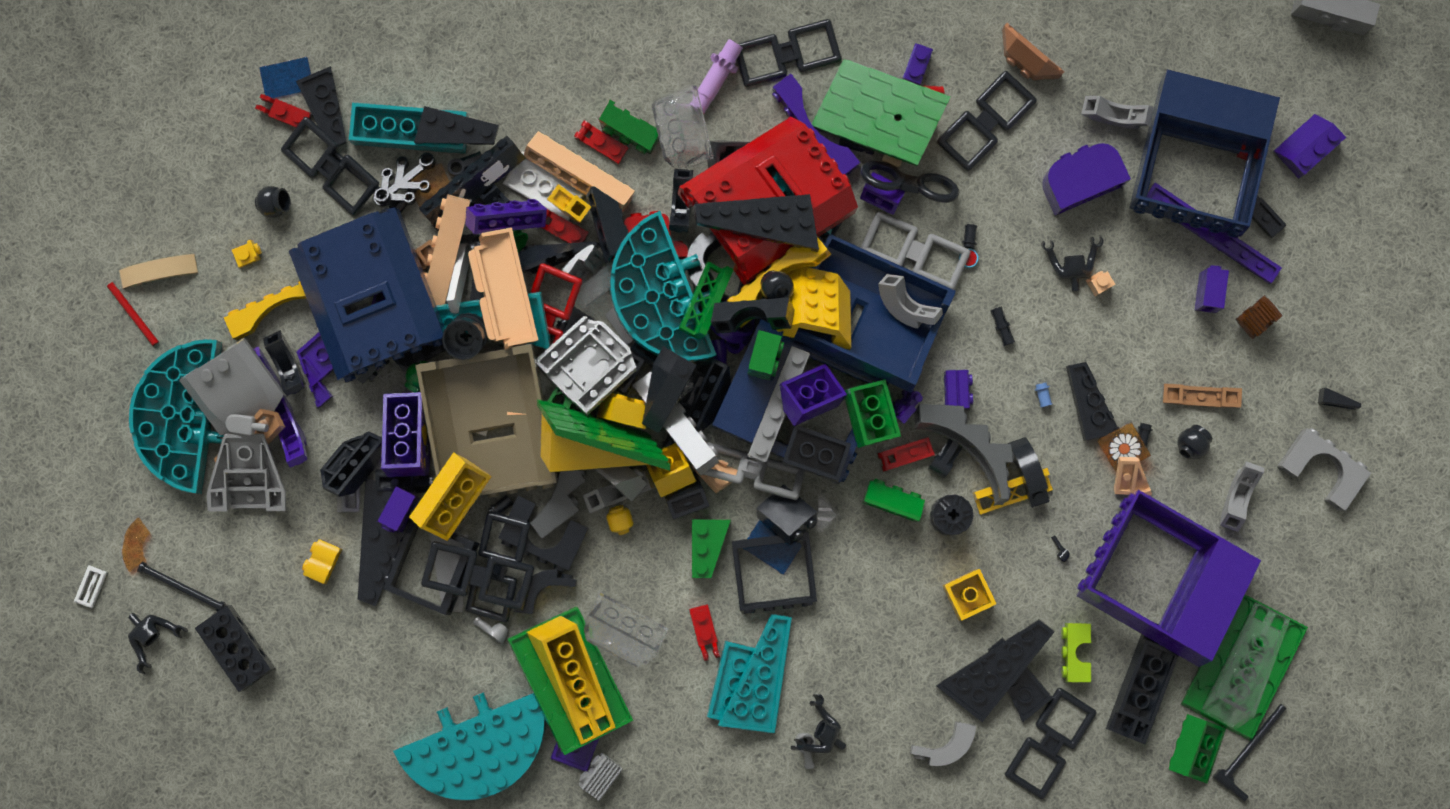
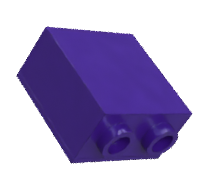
(1211, 289)
(398, 510)

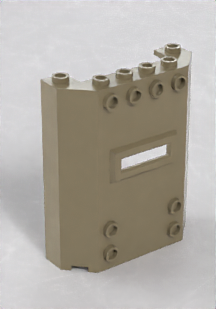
(474, 398)

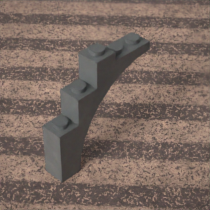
(975, 439)
(560, 505)

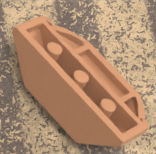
(1027, 57)

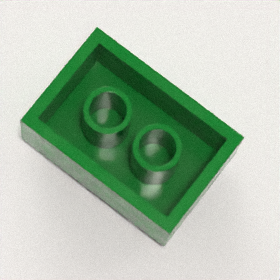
(763, 359)

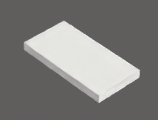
(537, 184)

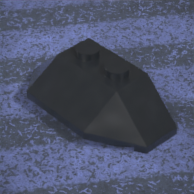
(607, 222)
(710, 385)
(351, 464)

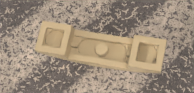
(158, 270)

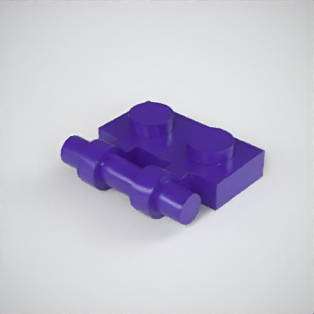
(906, 406)

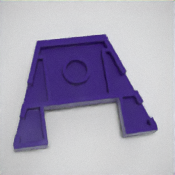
(316, 367)

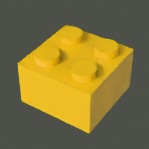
(623, 410)
(678, 476)
(969, 594)

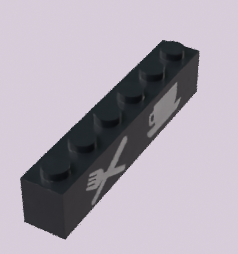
(476, 178)

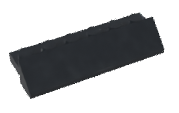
(1142, 690)

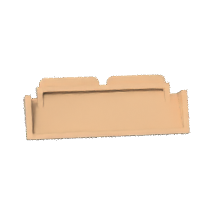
(505, 299)

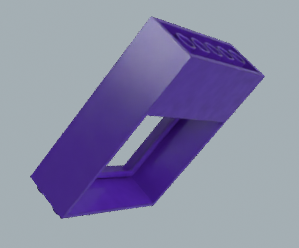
(1205, 595)

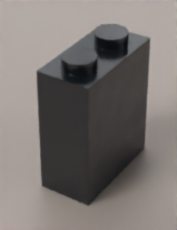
(787, 516)

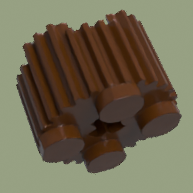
(1259, 317)

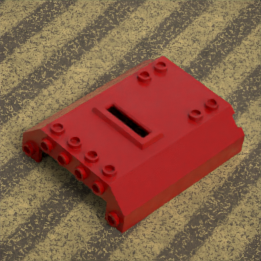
(743, 176)

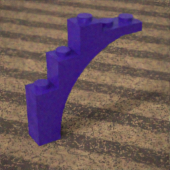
(291, 436)

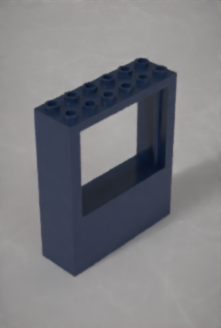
(1213, 117)
(750, 395)

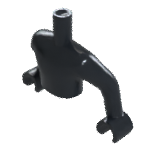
(1074, 266)
(146, 634)
(825, 732)

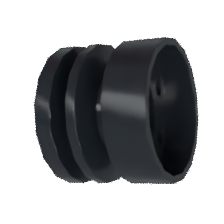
(458, 343)
(943, 522)

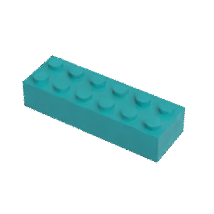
(393, 128)

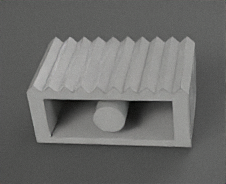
(600, 776)

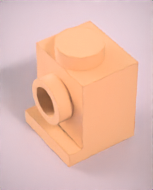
(1100, 282)

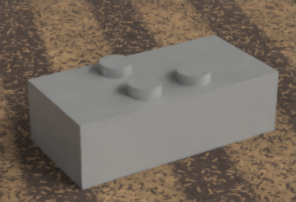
(1341, 15)

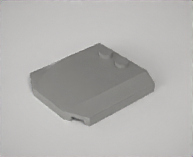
(587, 363)
(233, 385)

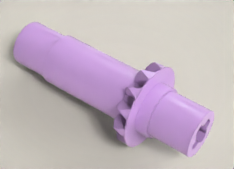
(718, 73)

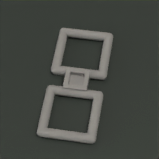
(915, 250)
(756, 471)

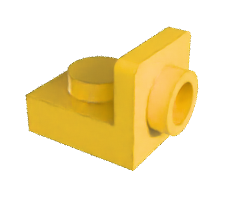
(247, 253)

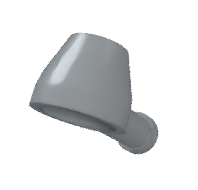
(497, 631)
(809, 739)

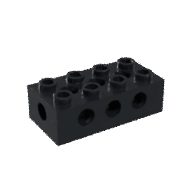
(222, 648)

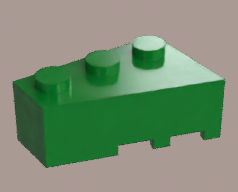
(628, 128)
(706, 545)

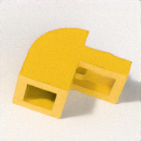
(568, 204)

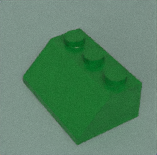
(871, 413)
(894, 500)
(1197, 748)

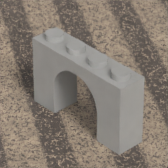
(1350, 474)

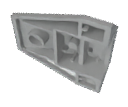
(245, 476)

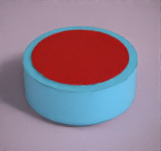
(972, 260)

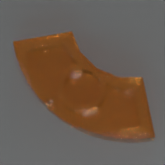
(133, 544)

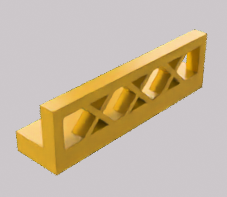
(1011, 483)

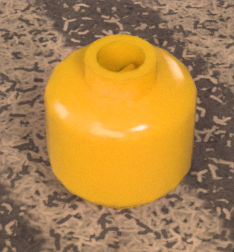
(619, 519)

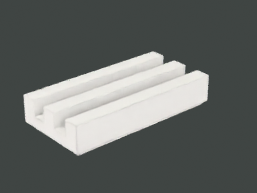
(97, 590)

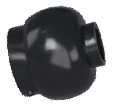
(272, 201)
(776, 285)
(1194, 442)

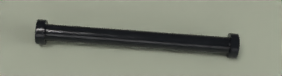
(143, 568)

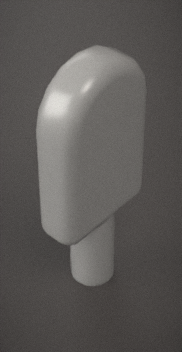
(244, 425)

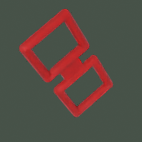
(551, 312)

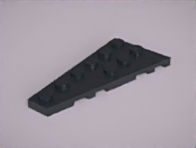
(769, 219)

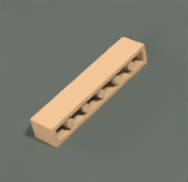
(575, 170)
(446, 246)

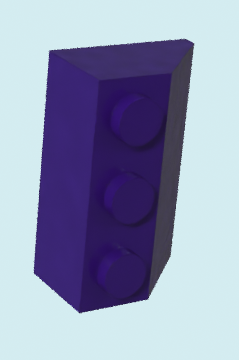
(1309, 145)
(811, 394)

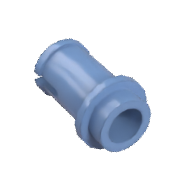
(1043, 394)

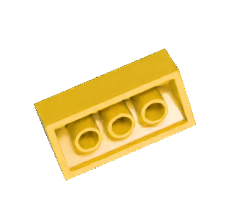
(450, 497)

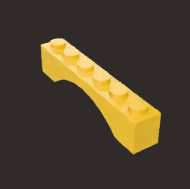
(794, 259)
(246, 321)

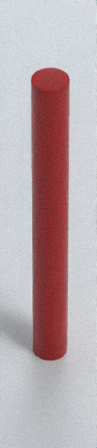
(132, 313)

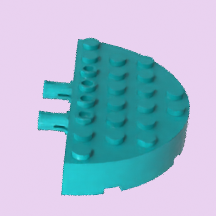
(653, 292)
(167, 422)
(477, 754)

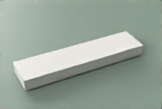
(458, 279)

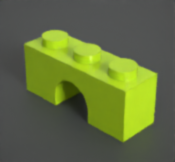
(1074, 636)

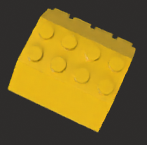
(821, 305)

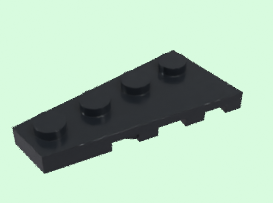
(1090, 404)

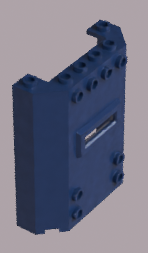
(354, 264)
(879, 341)

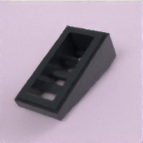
(1334, 399)

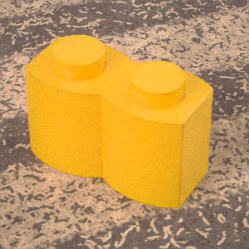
(321, 561)

